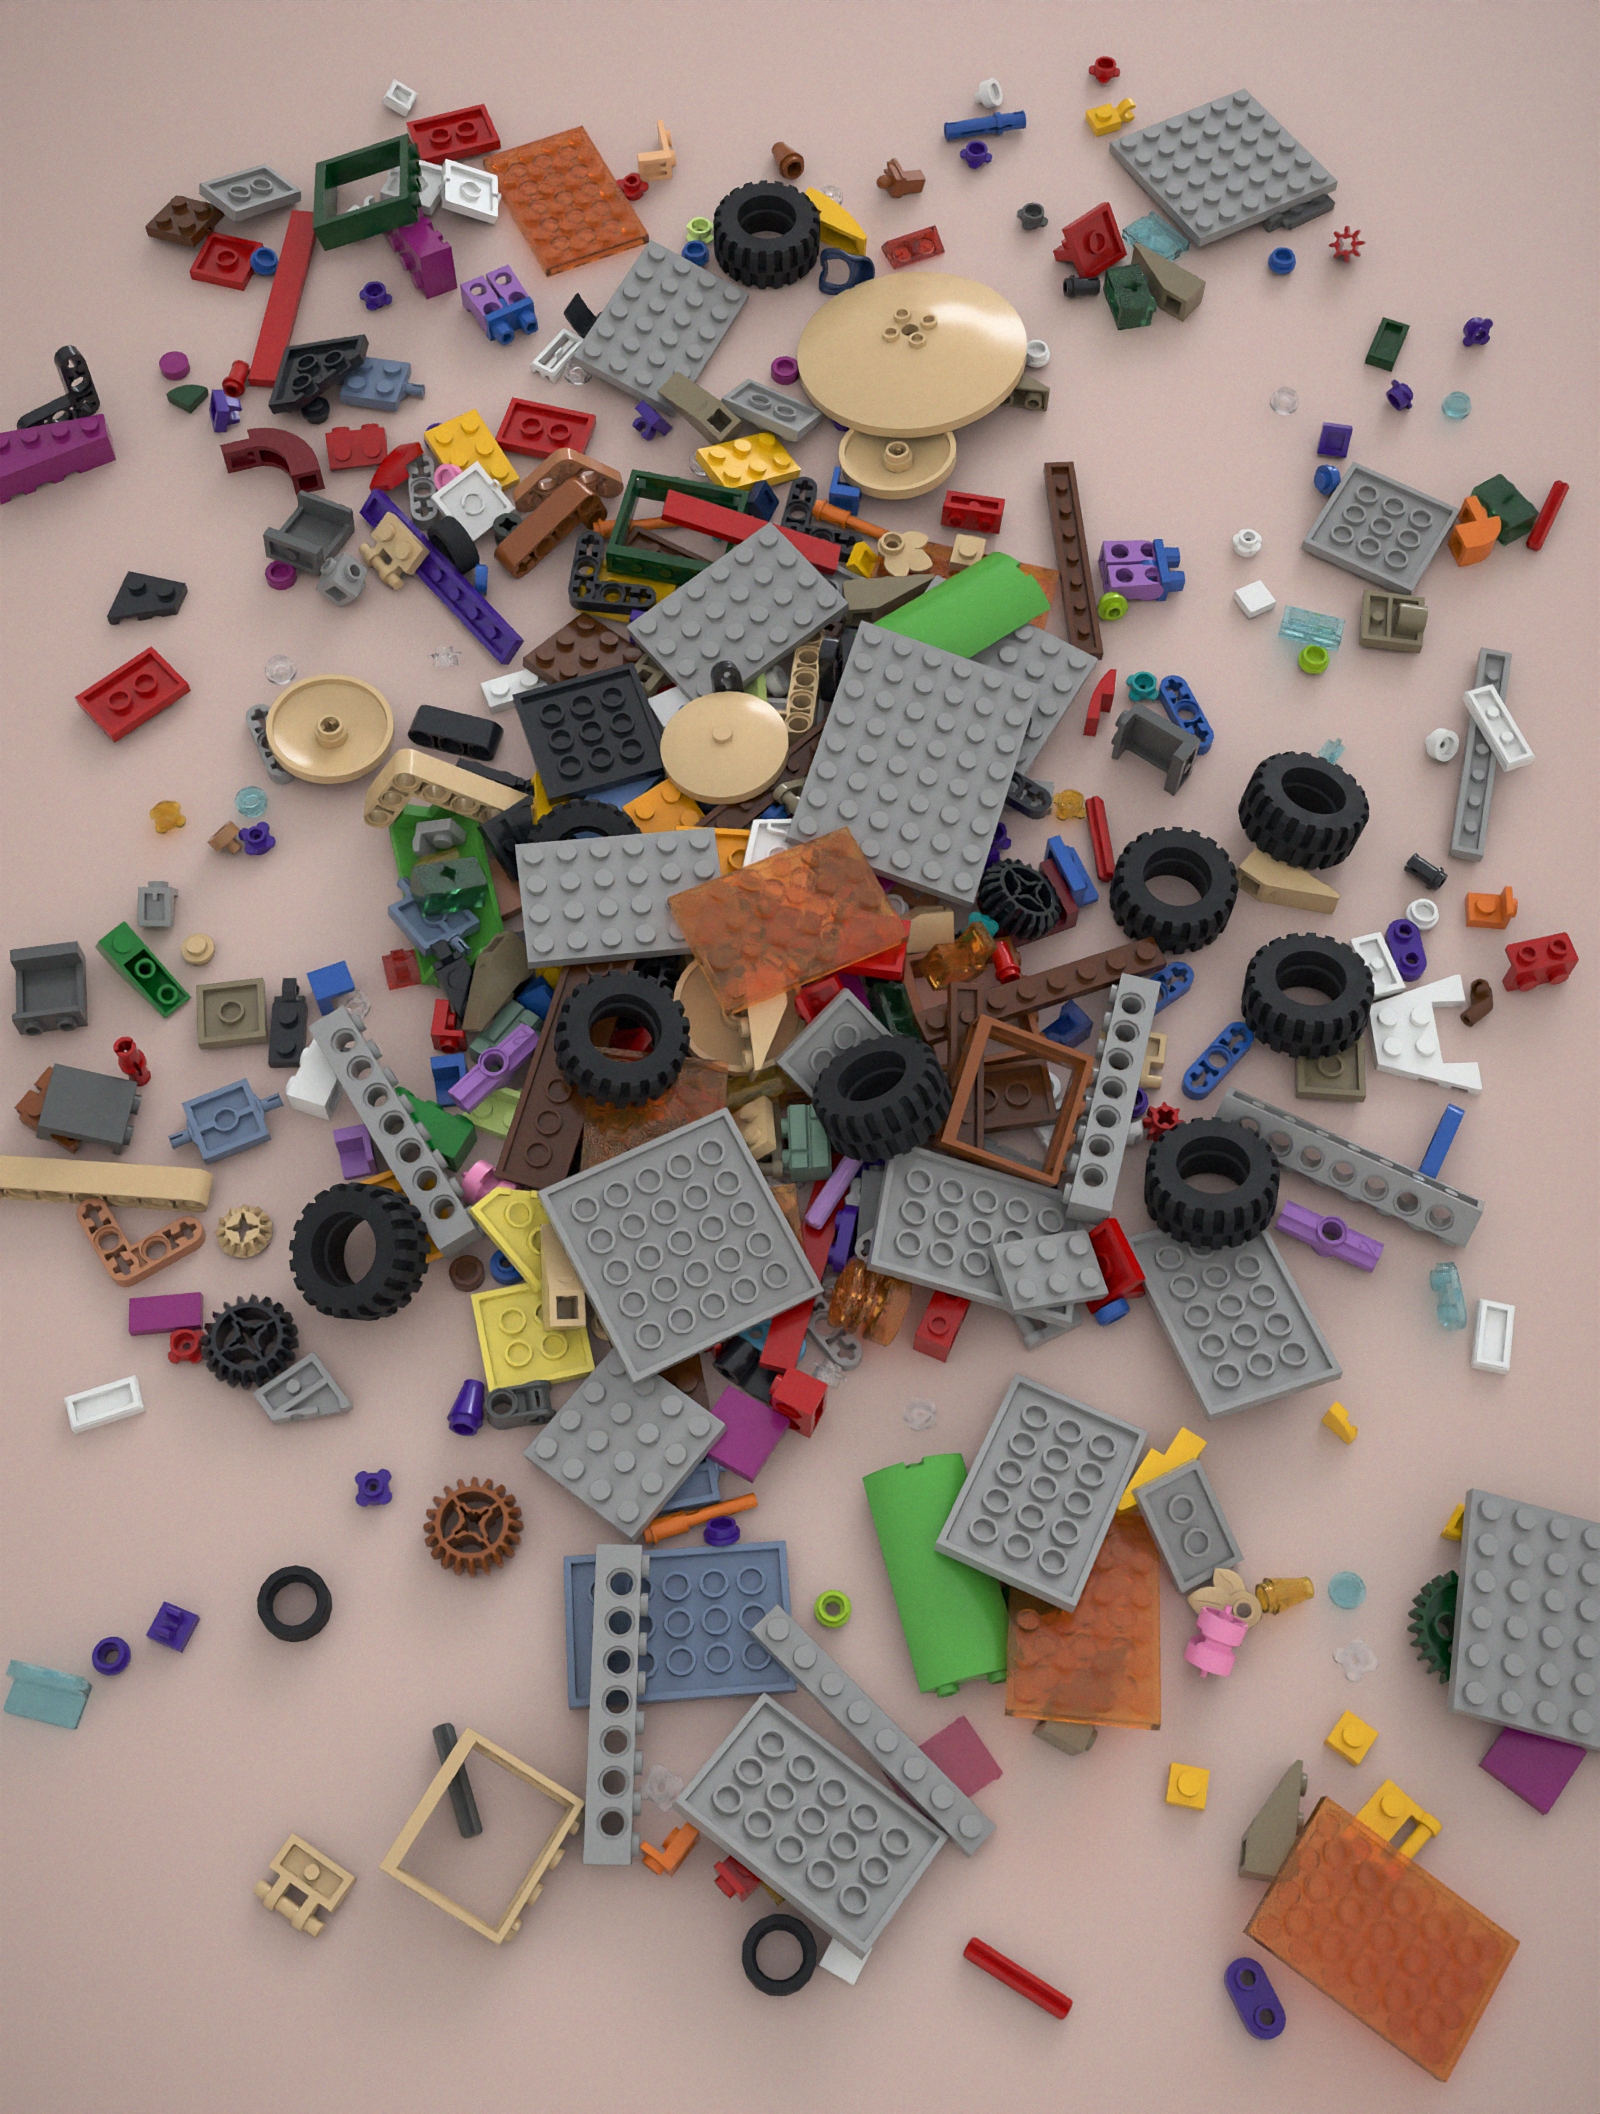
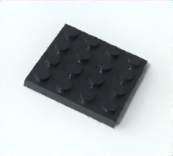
(590, 733)

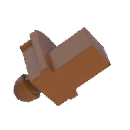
(900, 181)

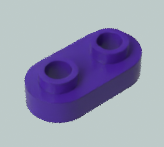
(1406, 947)
(844, 1249)
(1254, 1998)

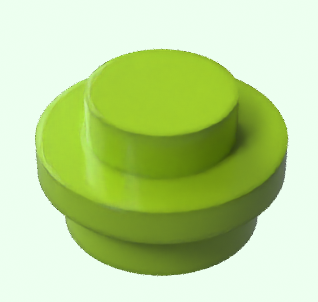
(1313, 659)

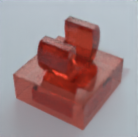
(401, 969)

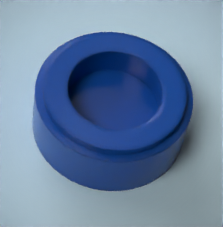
(481, 576)
(1112, 1312)

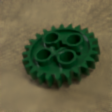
(1435, 1606)

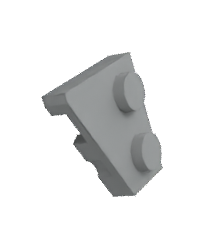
(302, 1393)

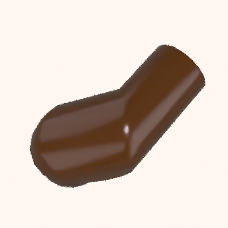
(1481, 1002)

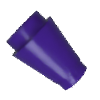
(467, 1410)

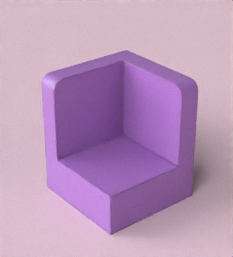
(356, 1151)

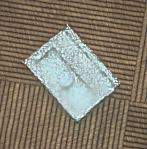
(1157, 236)
(1311, 628)

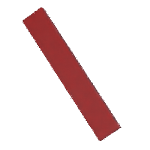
(737, 527)

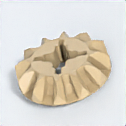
(255, 1239)

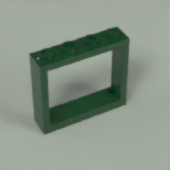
(375, 218)
(656, 565)

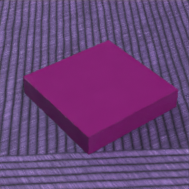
(750, 1436)
(1532, 1766)

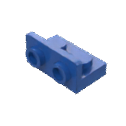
(1071, 871)

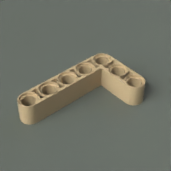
(803, 690)
(436, 782)

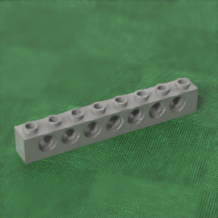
(331, 1036)
(1366, 1164)
(1095, 1203)
(612, 1562)

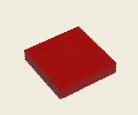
(225, 261)

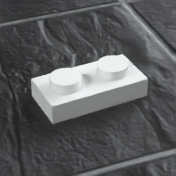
(499, 691)
(1379, 960)

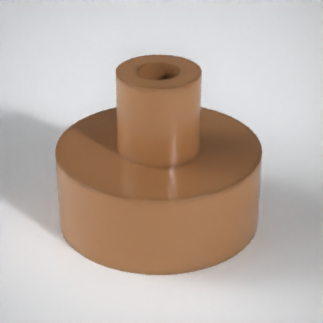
(225, 838)

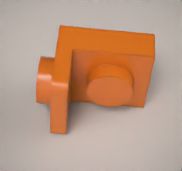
(1490, 909)
(677, 1845)

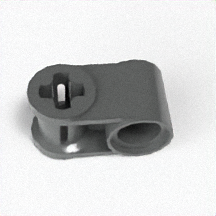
(523, 1403)

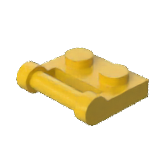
(1390, 1810)

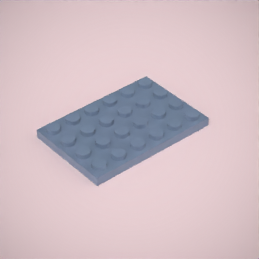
(695, 1625)

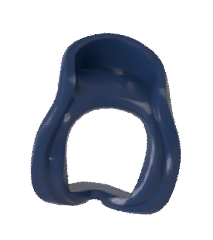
(860, 270)

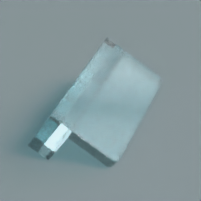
(46, 1695)

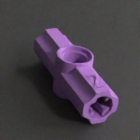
(480, 1083)
(1348, 1246)

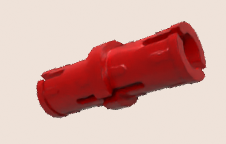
(132, 1061)

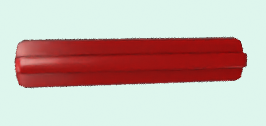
(1547, 515)
(1100, 838)
(1018, 1978)

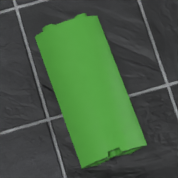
(971, 607)
(402, 834)
(947, 1609)

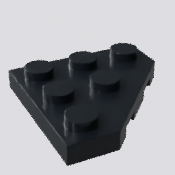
(314, 368)

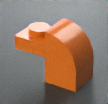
(1475, 535)

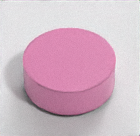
(445, 474)

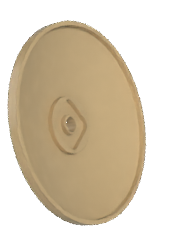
(945, 375)

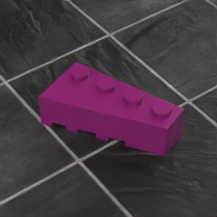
(425, 256)
(52, 452)

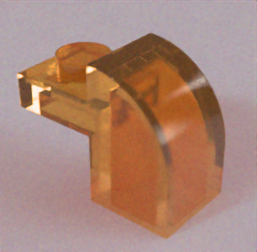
(958, 960)

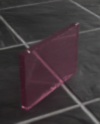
(960, 1757)

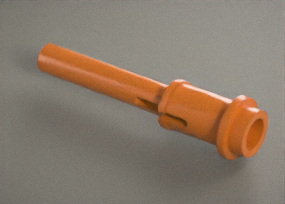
(842, 518)
(606, 527)
(679, 1522)

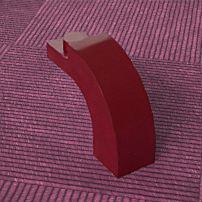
(279, 450)

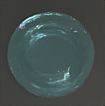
(1456, 405)
(1331, 750)
(251, 801)
(1346, 1590)

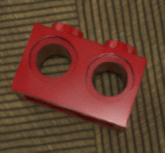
(941, 1325)
(799, 1399)

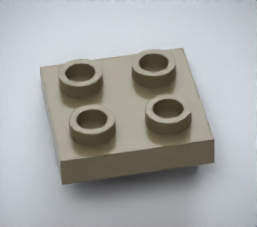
(1392, 621)

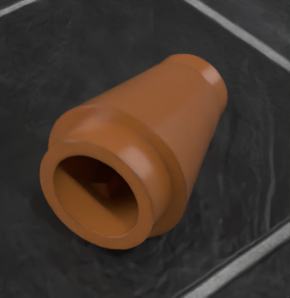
(788, 161)

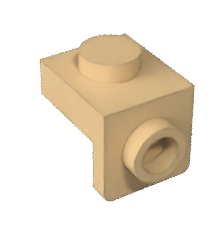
(966, 551)

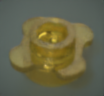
(1072, 798)
(166, 809)

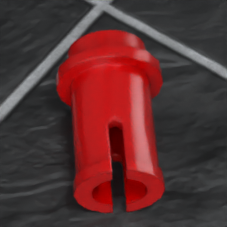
(234, 383)
(1004, 964)

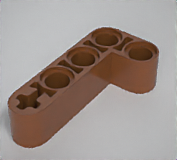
(549, 526)

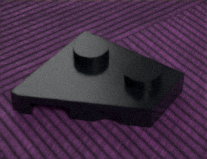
(146, 598)
(506, 831)

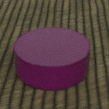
(174, 365)
(784, 370)
(280, 575)

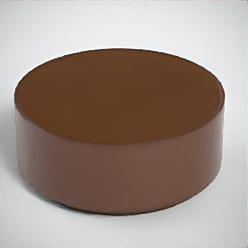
(467, 1273)

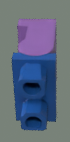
(500, 307)
(1140, 569)

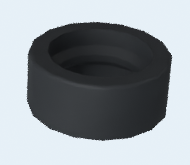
(454, 544)
(281, 1579)
(781, 1923)

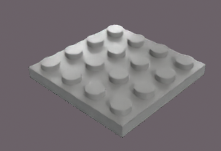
(1380, 529)
(625, 1445)

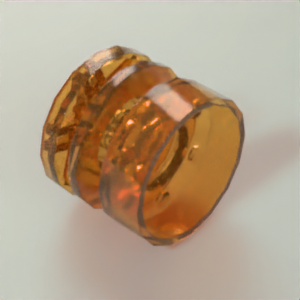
(863, 1299)

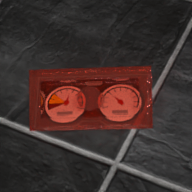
(913, 247)

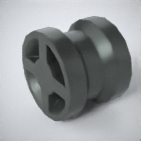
(504, 525)

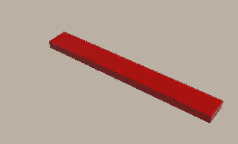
(284, 299)
(790, 1328)

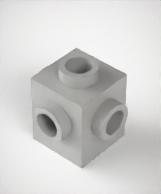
(342, 579)

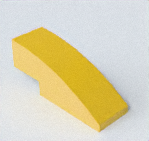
(837, 225)
(1182, 1449)

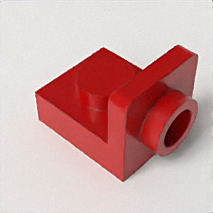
(444, 1031)
(735, 1879)

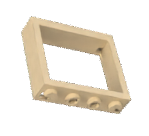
(548, 1857)

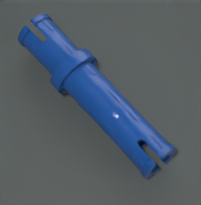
(978, 126)

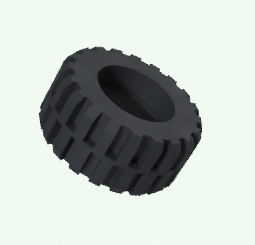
(766, 209)
(1303, 810)
(582, 817)
(1182, 856)
(1312, 964)
(628, 998)
(882, 1098)
(1211, 1217)
(321, 1247)

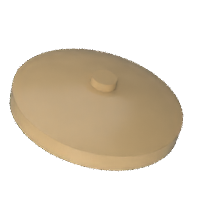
(896, 466)
(330, 728)
(724, 747)
(716, 1035)

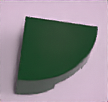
(188, 396)

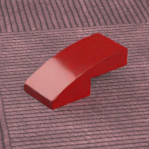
(393, 469)
(1100, 702)

